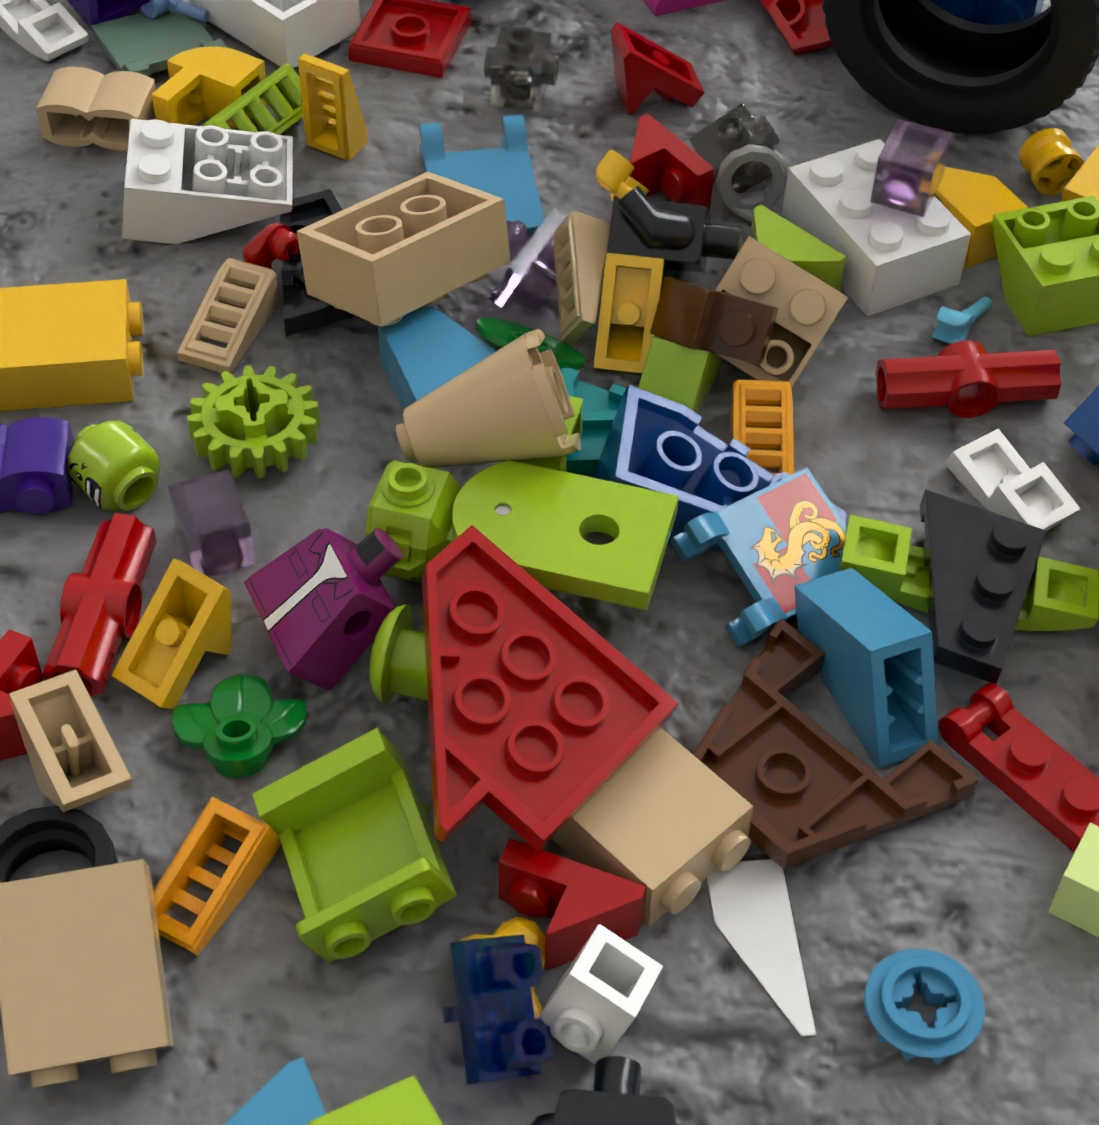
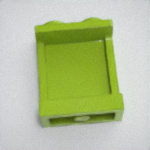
(356, 846)

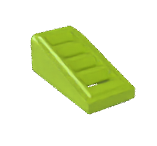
(281, 93)

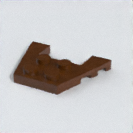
(801, 780)

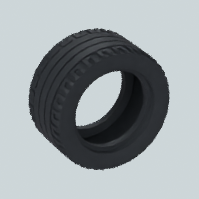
(963, 71)

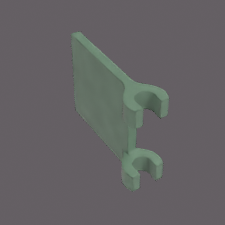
(147, 43)

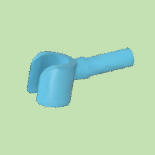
(955, 325)

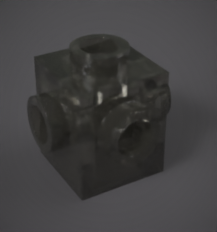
(521, 68)
(733, 132)

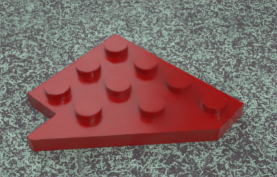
(522, 696)

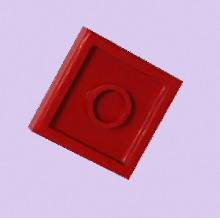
(410, 35)

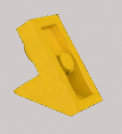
(627, 311)
(176, 629)

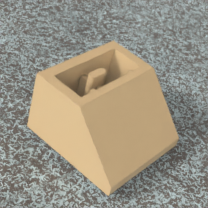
(803, 314)

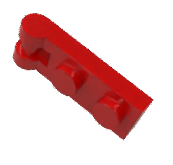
(1024, 764)

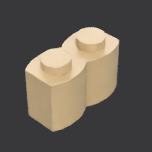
(94, 107)

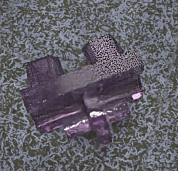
(522, 277)

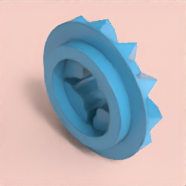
(942, 984)

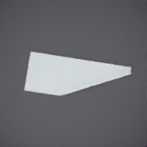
(757, 920)

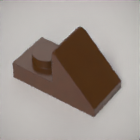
(713, 321)

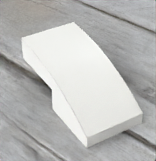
(41, 28)
(1008, 486)

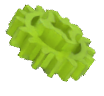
(254, 421)

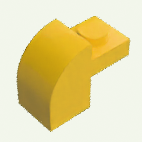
(205, 83)

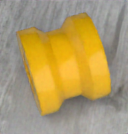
(1050, 160)

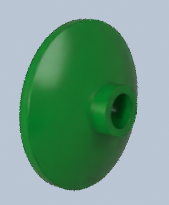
(501, 332)

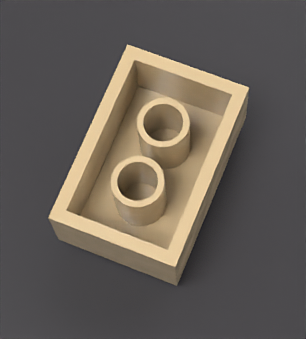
(404, 248)

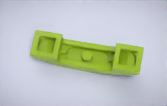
(1057, 597)

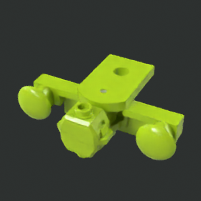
(536, 519)

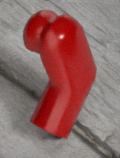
(270, 244)

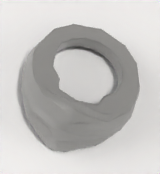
(744, 203)

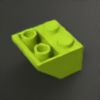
(1050, 264)

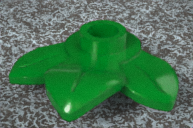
(238, 725)

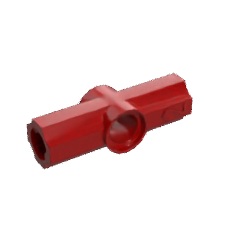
(967, 379)
(102, 602)

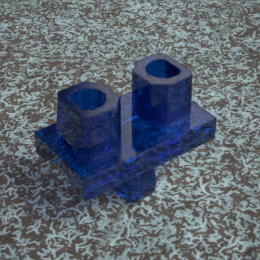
(497, 1008)

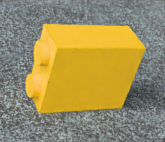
(69, 344)

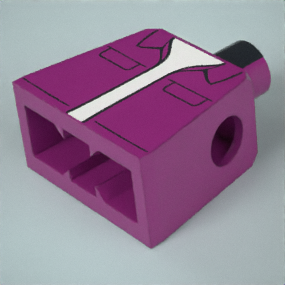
(325, 601)

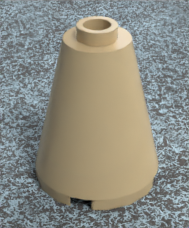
(493, 411)

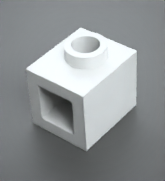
(599, 995)

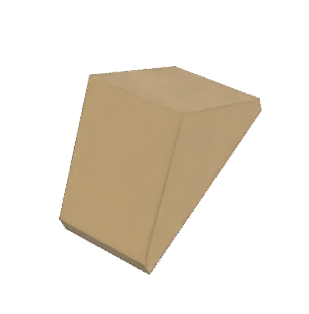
(68, 742)

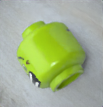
(114, 466)

